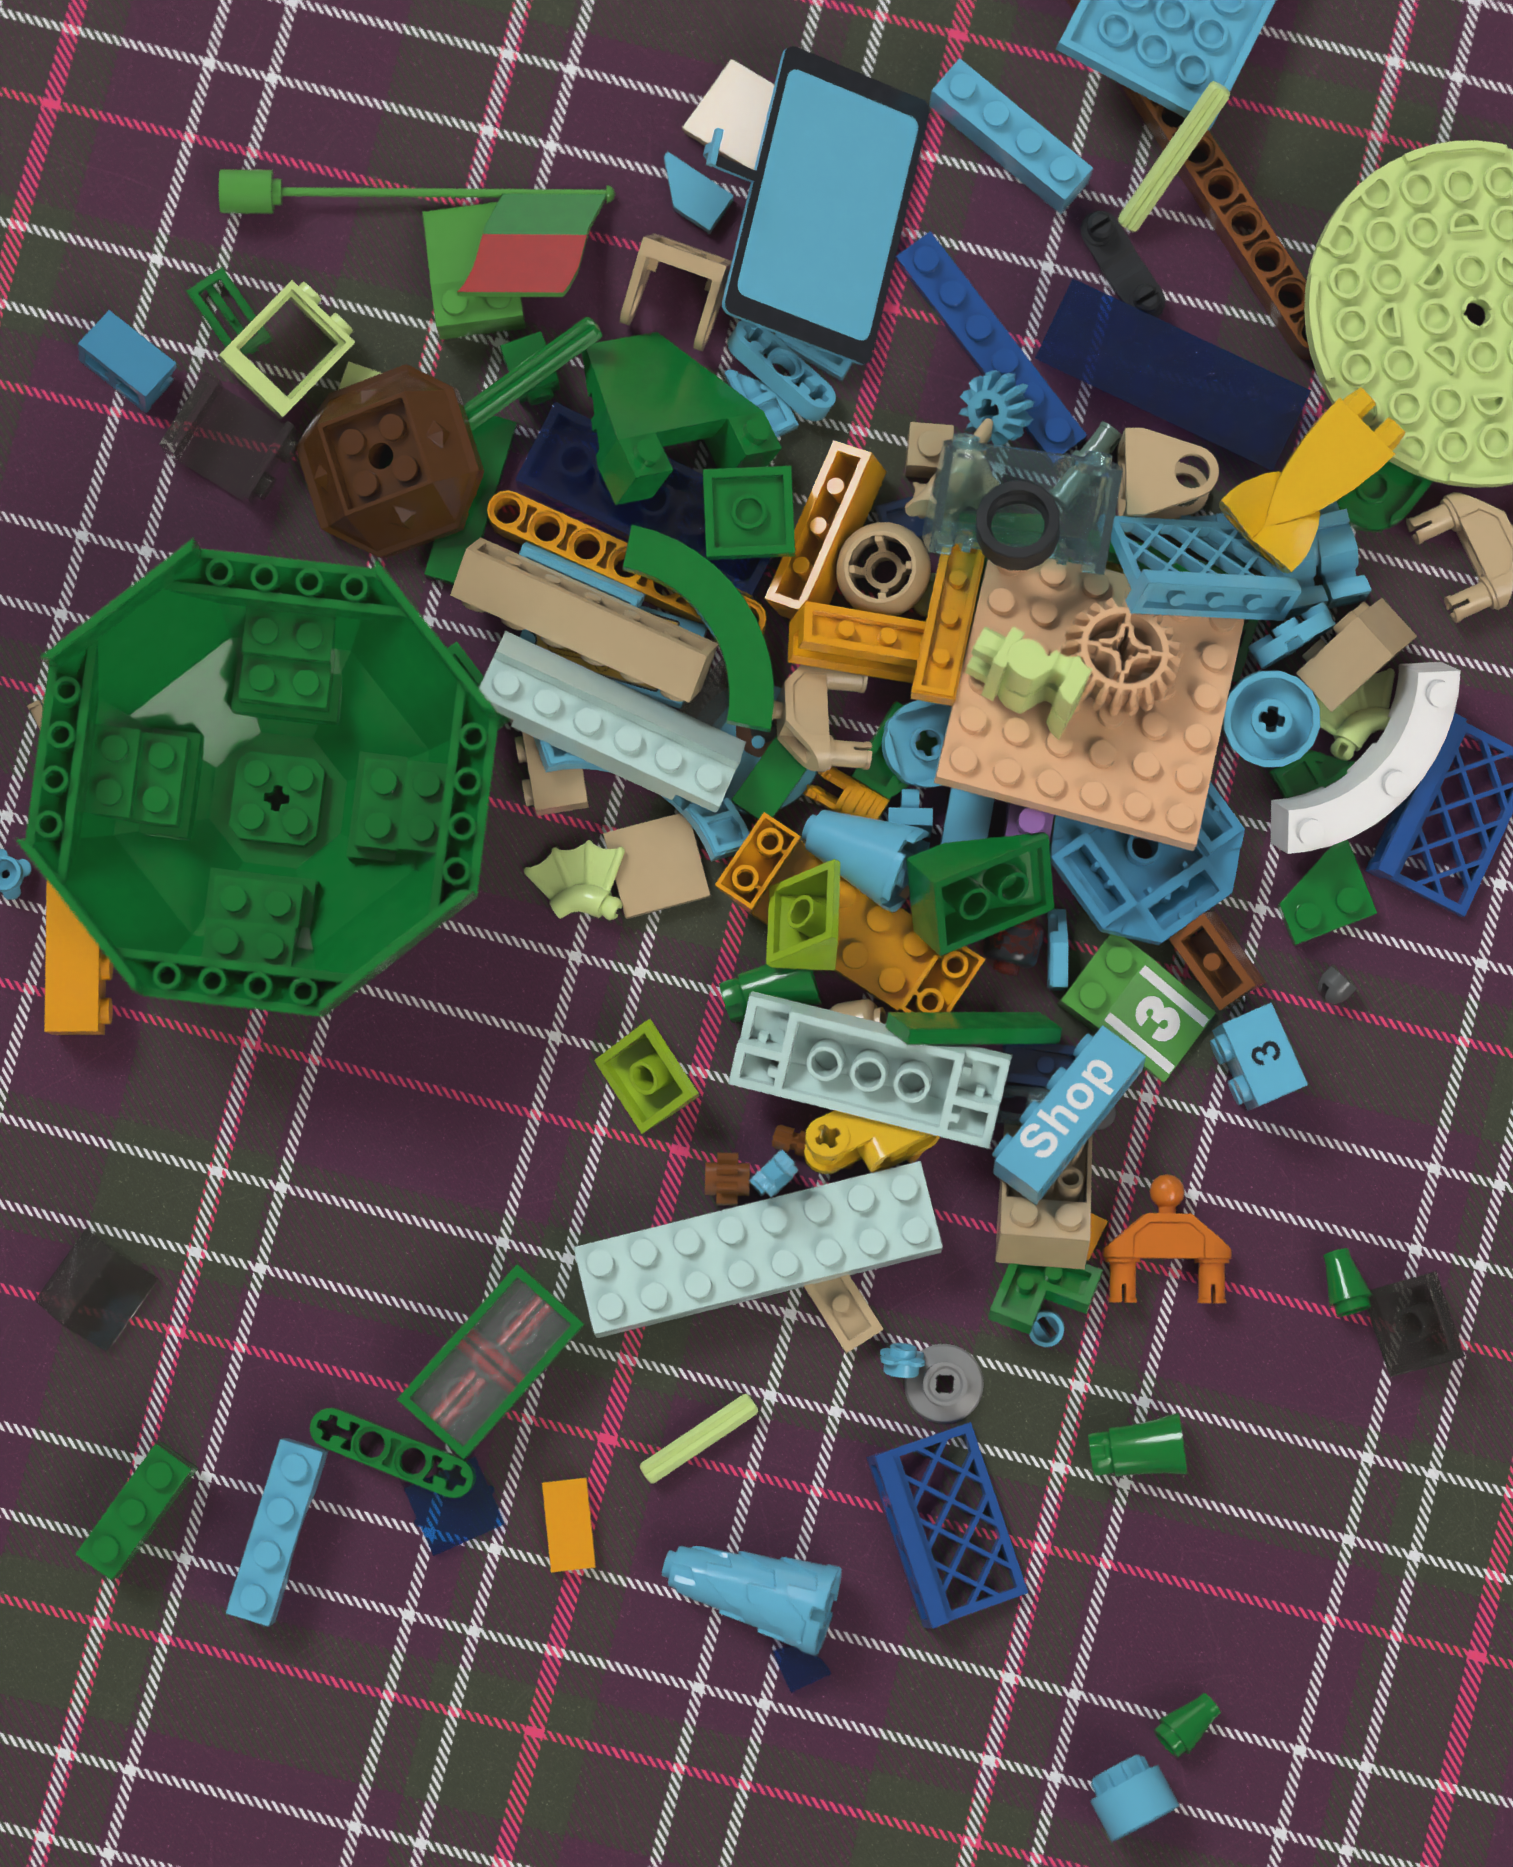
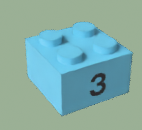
(1257, 1057)

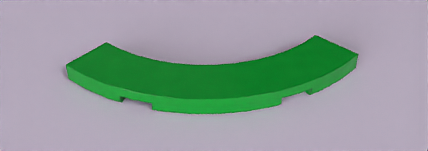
(722, 611)

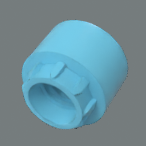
(1131, 1796)

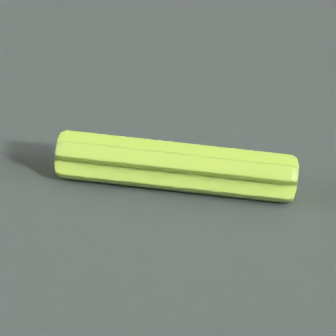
(698, 1438)

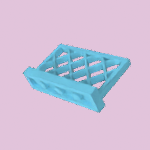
(1202, 589)

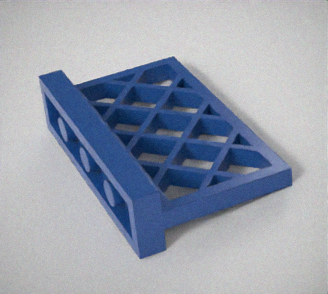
(1409, 816)
(911, 1539)

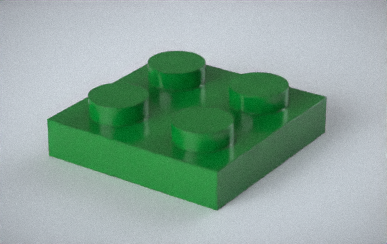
(749, 512)

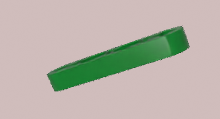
(395, 1446)

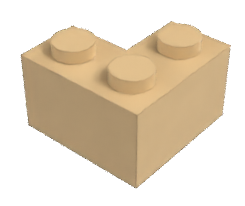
(1364, 645)

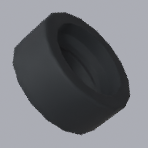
(1017, 493)

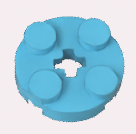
(1292, 635)
(899, 741)

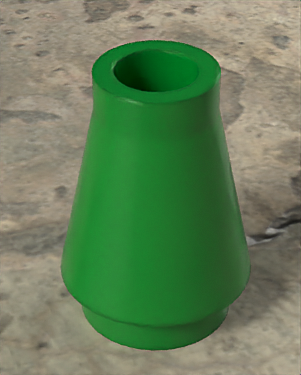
(1345, 1284)
(1186, 1725)

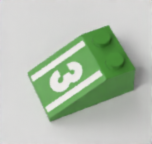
(1138, 1004)

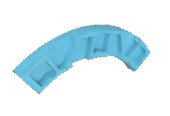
(719, 831)

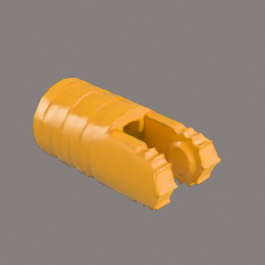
(854, 800)

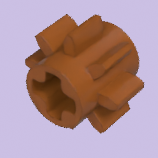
(727, 1179)

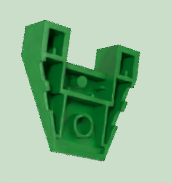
(659, 397)

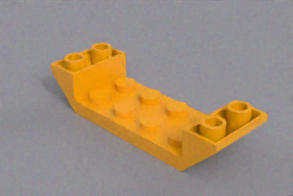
(874, 945)

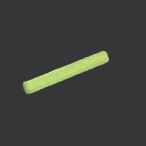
(1174, 156)

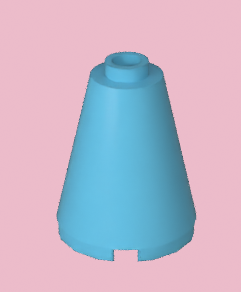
(869, 852)

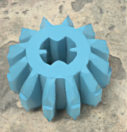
(1000, 391)

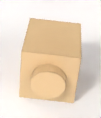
(925, 447)

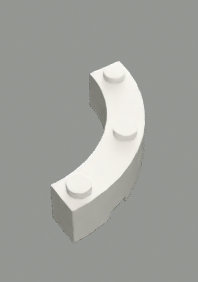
(1383, 774)

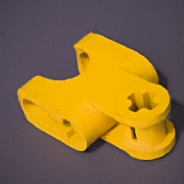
(859, 1138)

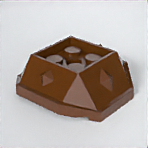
(431, 472)

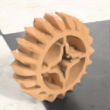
(1154, 656)

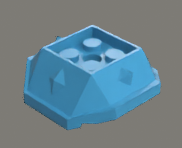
(1152, 895)

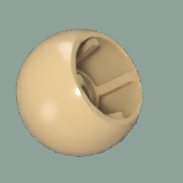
(918, 568)

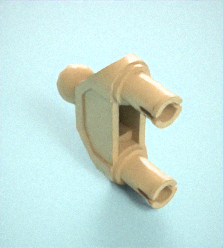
(1488, 543)
(804, 719)

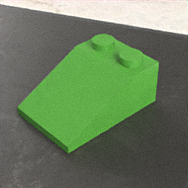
(451, 250)

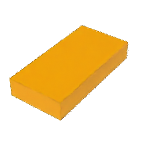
(569, 1524)

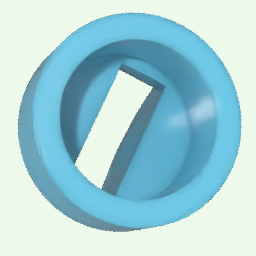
(1040, 1335)

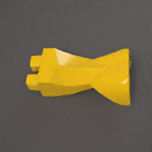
(1336, 455)

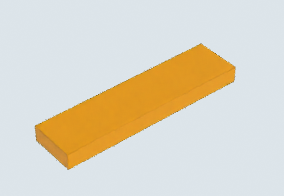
(948, 626)

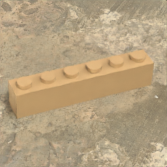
(583, 620)

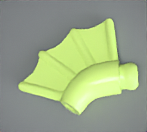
(1359, 715)
(579, 880)

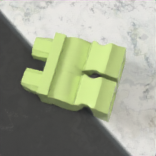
(1025, 675)

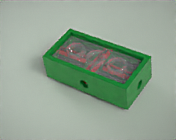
(491, 1361)

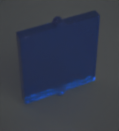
(453, 1521)

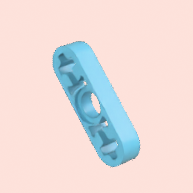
(796, 397)

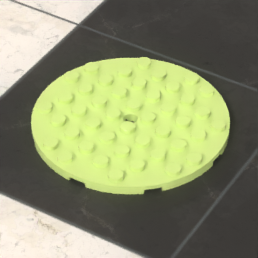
(1392, 304)

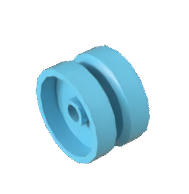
(1296, 723)

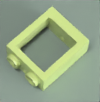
(307, 301)

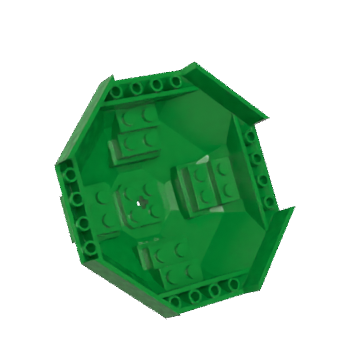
(201, 703)

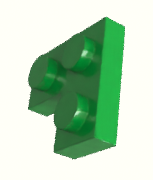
(1028, 1285)

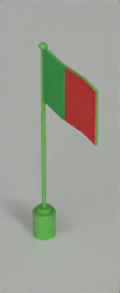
(526, 246)

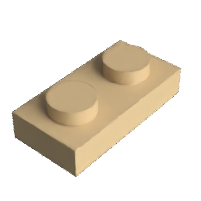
(845, 1311)

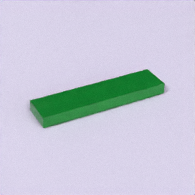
(493, 445)
(973, 1028)

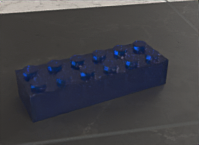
(1172, 374)
(566, 476)

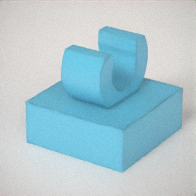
(910, 813)

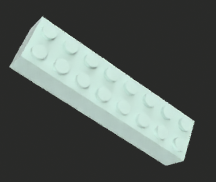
(758, 1249)

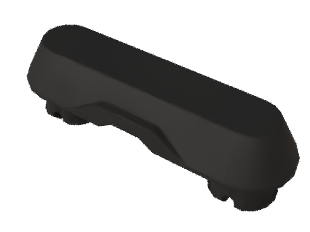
(1121, 263)

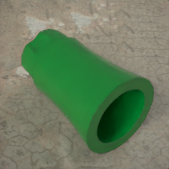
(784, 983)
(1140, 1448)

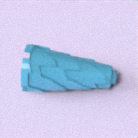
(777, 1596)

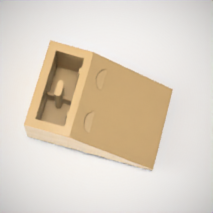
(1054, 1229)

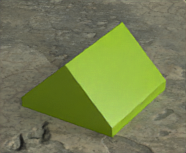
(805, 919)
(646, 1077)

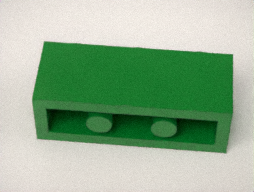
(136, 1511)

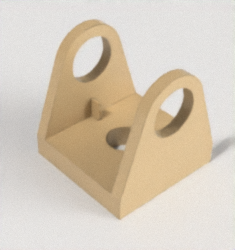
(662, 249)
(1150, 474)

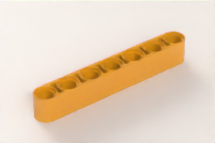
(610, 553)

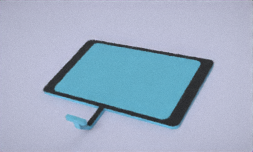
(824, 205)

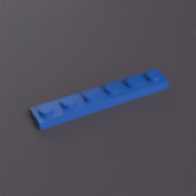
(987, 340)

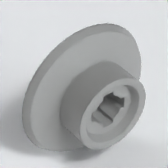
(967, 1385)

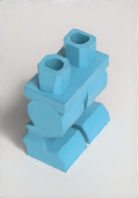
(1336, 557)

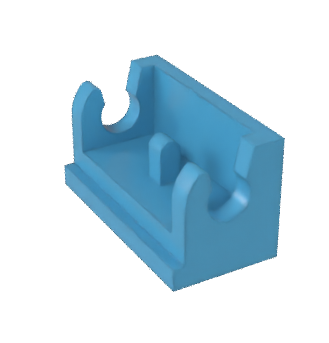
(126, 361)

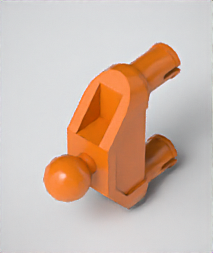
(1167, 1237)

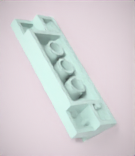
(610, 724)
(868, 1070)

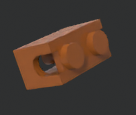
(1217, 960)

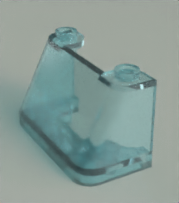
(1081, 486)

